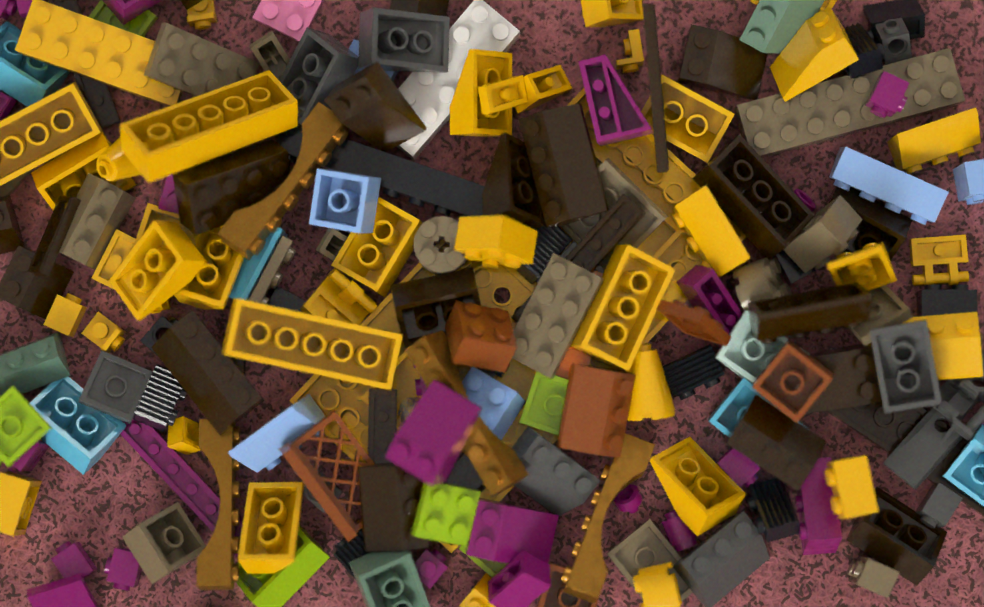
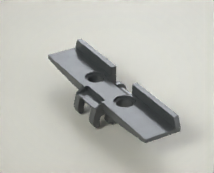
(924, 445)

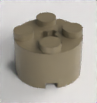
(429, 256)
(760, 281)

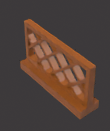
(316, 483)

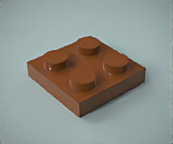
(694, 321)

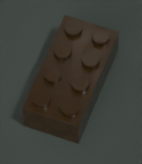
(219, 187)
(754, 197)

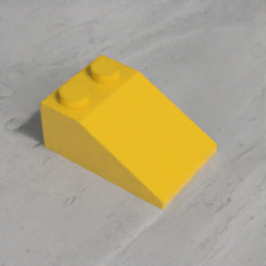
(813, 54)
(465, 109)
(866, 266)
(156, 268)
(696, 486)
(851, 487)

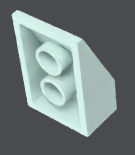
(745, 354)

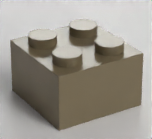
(824, 235)
(164, 542)

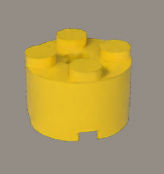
(658, 586)

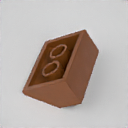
(596, 410)

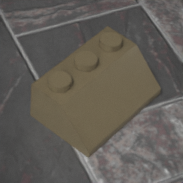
(96, 220)

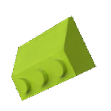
(278, 588)

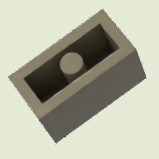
(872, 576)

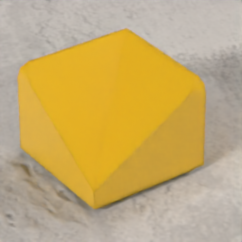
(184, 436)

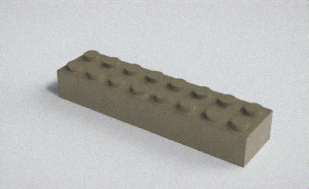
(839, 108)

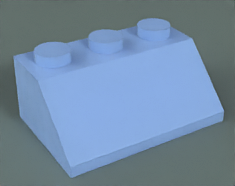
(262, 447)

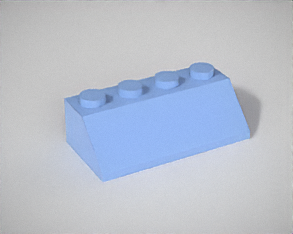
(888, 185)

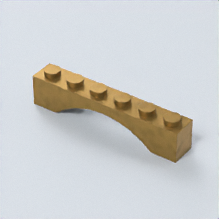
(251, 226)
(492, 459)
(216, 561)
(589, 569)

